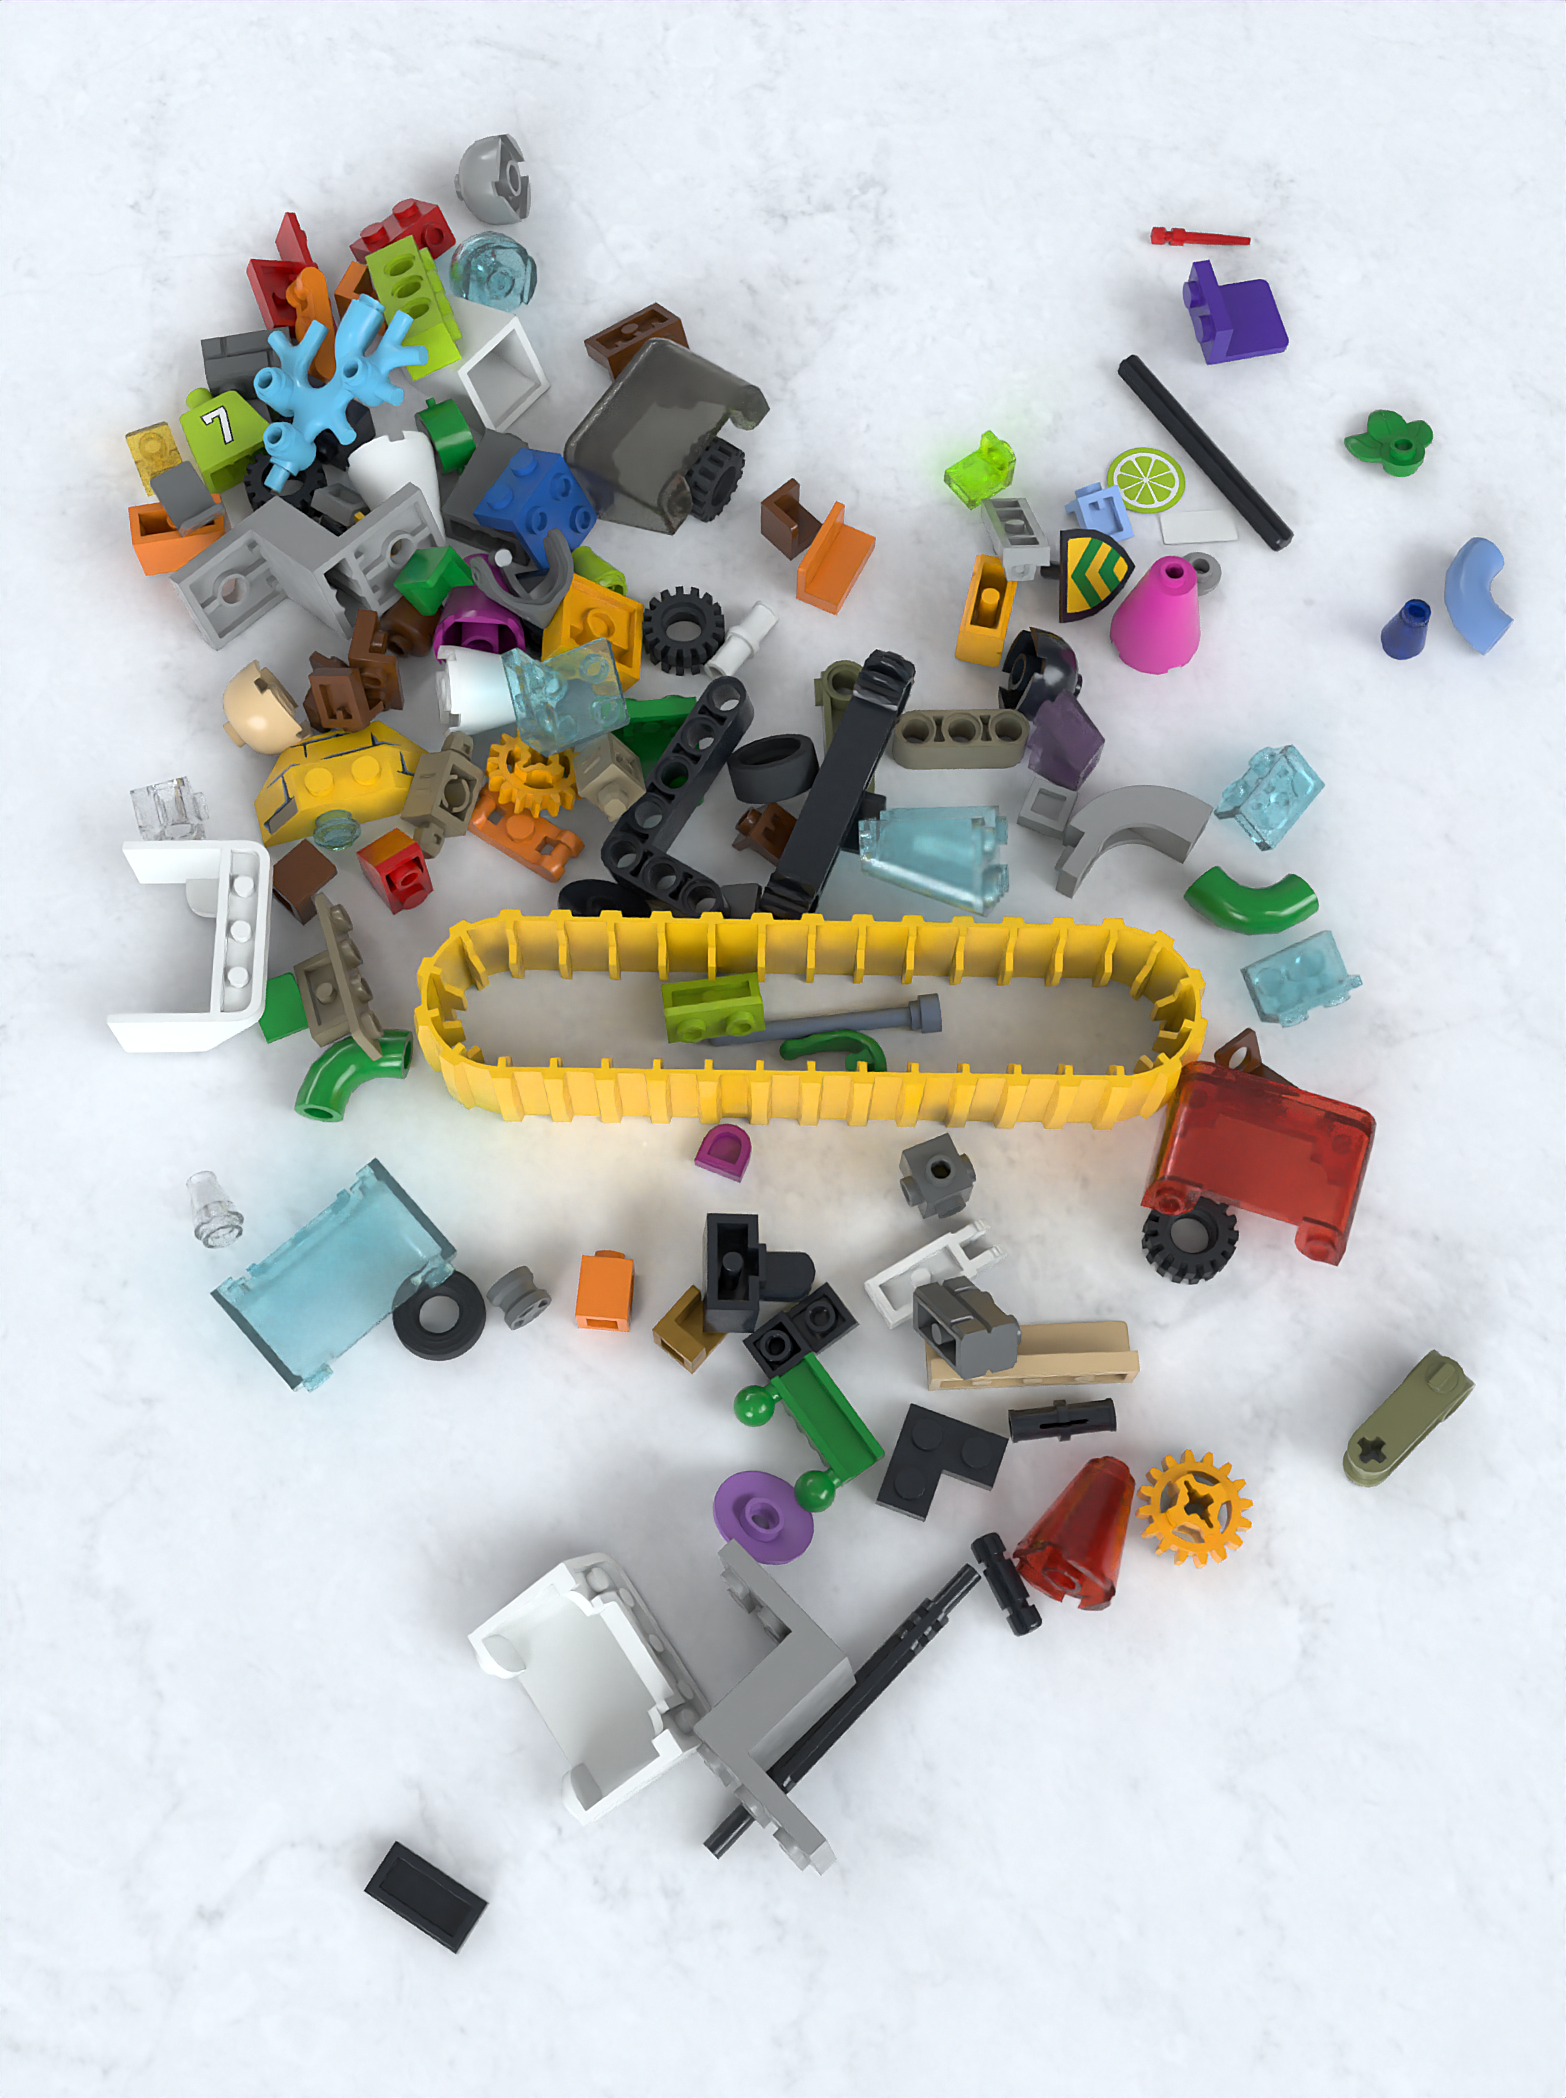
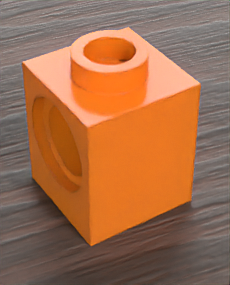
(605, 1291)

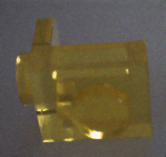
(153, 452)

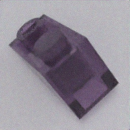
(1065, 742)

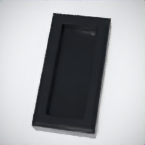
(426, 1897)

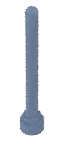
(920, 1014)

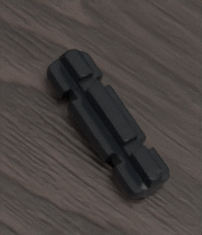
(1006, 1584)

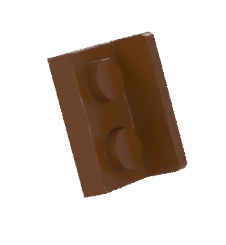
(620, 342)
(377, 670)

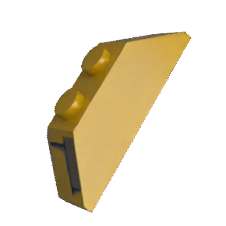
(336, 771)

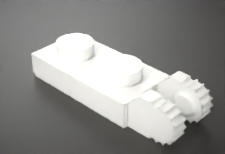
(935, 1262)

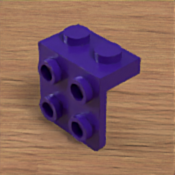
(1232, 318)

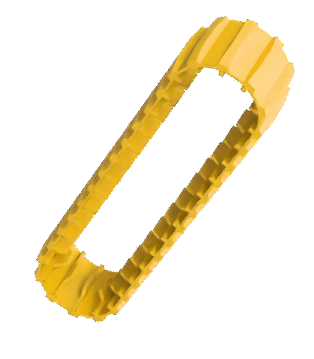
(809, 948)

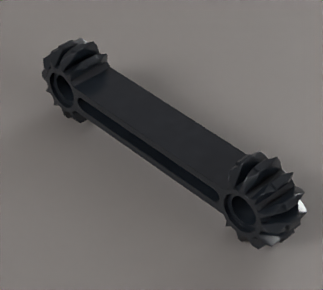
(839, 786)

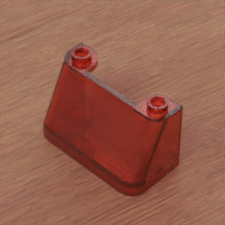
(1263, 1153)

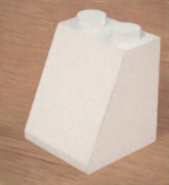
(496, 372)

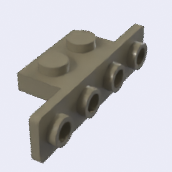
(333, 988)

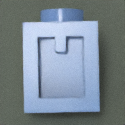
(1101, 511)

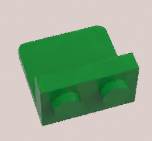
(652, 729)

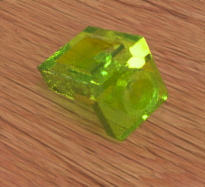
(983, 471)

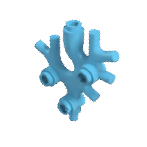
(325, 407)

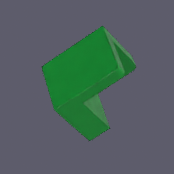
(431, 576)

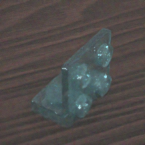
(566, 696)

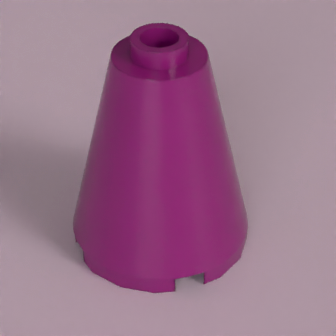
(477, 621)

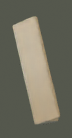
(1052, 1358)

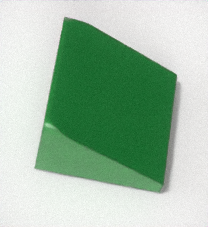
(283, 1009)

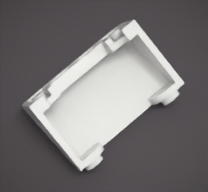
(597, 1680)

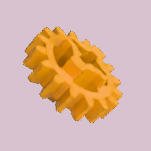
(534, 779)
(1202, 1527)

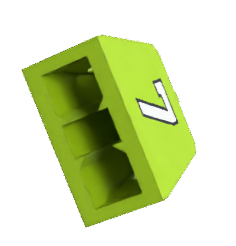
(222, 437)

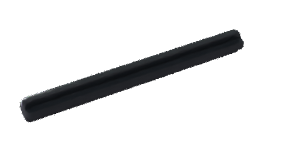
(1205, 453)

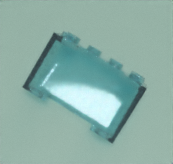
(939, 853)

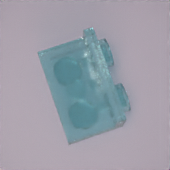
(1270, 795)
(1299, 980)

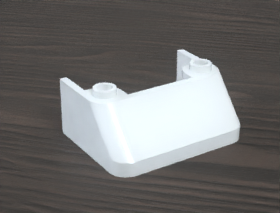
(222, 882)

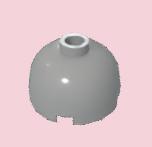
(492, 181)

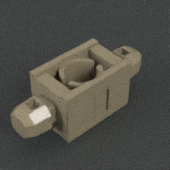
(609, 775)
(443, 794)

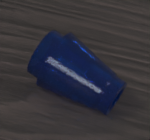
(1407, 631)

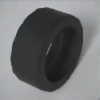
(773, 768)

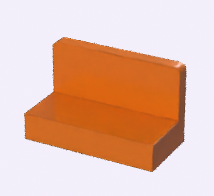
(833, 562)

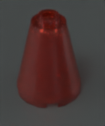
(1081, 1536)

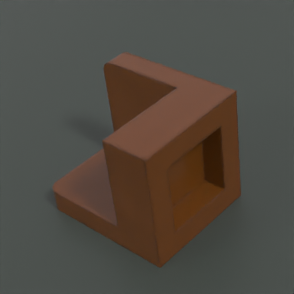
(787, 521)
(299, 877)

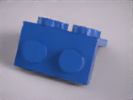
(536, 496)

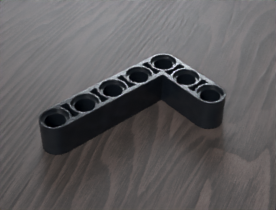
(678, 804)

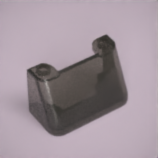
(652, 431)

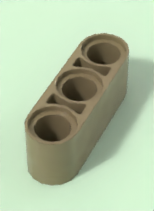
(978, 726)

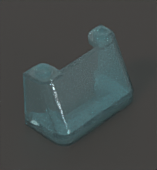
(337, 1278)

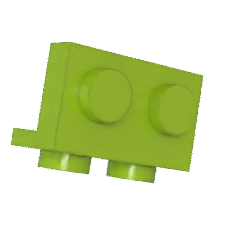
(713, 1008)

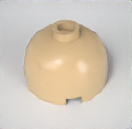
(262, 712)

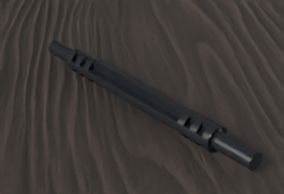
(871, 1681)

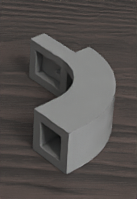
(1130, 815)

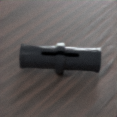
(1062, 1420)

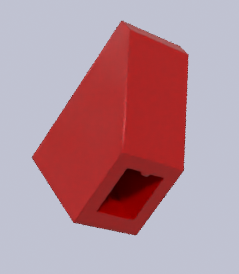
(396, 870)

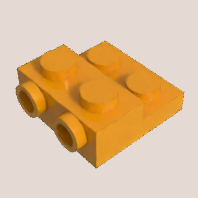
(593, 613)

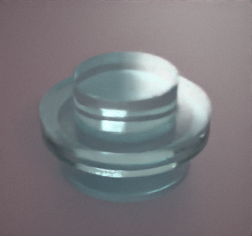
(336, 830)

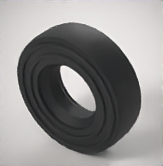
(449, 1343)

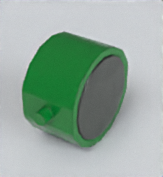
(448, 433)

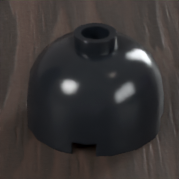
(1038, 670)

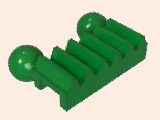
(824, 1419)

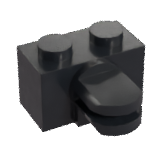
(743, 1273)

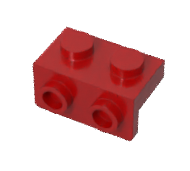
(408, 218)

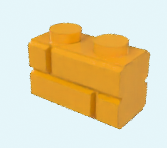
(985, 613)

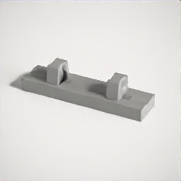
(1015, 537)

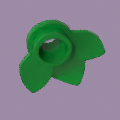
(1392, 442)

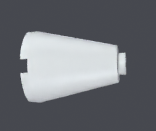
(385, 467)
(472, 691)

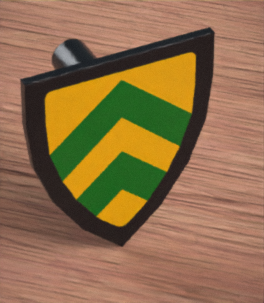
(1089, 572)

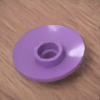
(763, 1517)

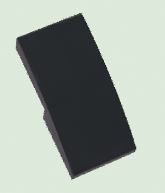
(803, 1329)

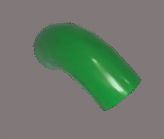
(1251, 909)
(345, 1068)

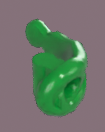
(860, 1045)

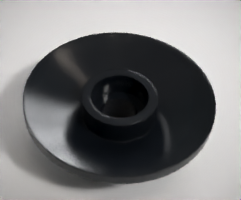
(592, 896)

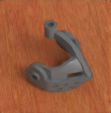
(542, 601)

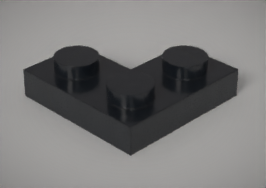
(936, 1446)

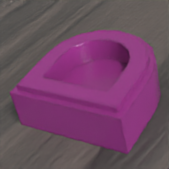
(725, 1151)

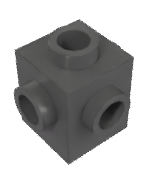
(936, 1177)

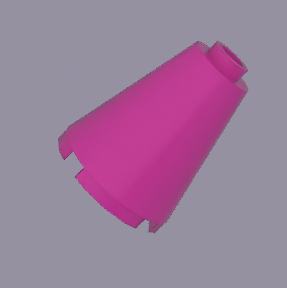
(1159, 618)

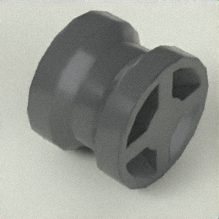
(518, 1297)

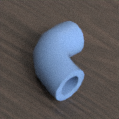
(1469, 594)

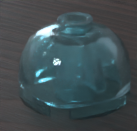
(493, 271)

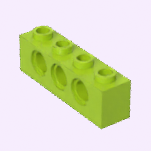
(410, 283)

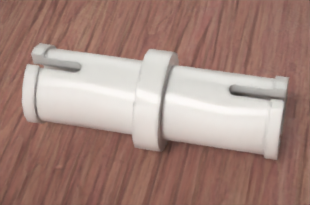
(742, 641)

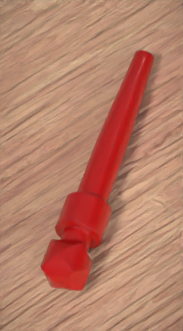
(1179, 236)

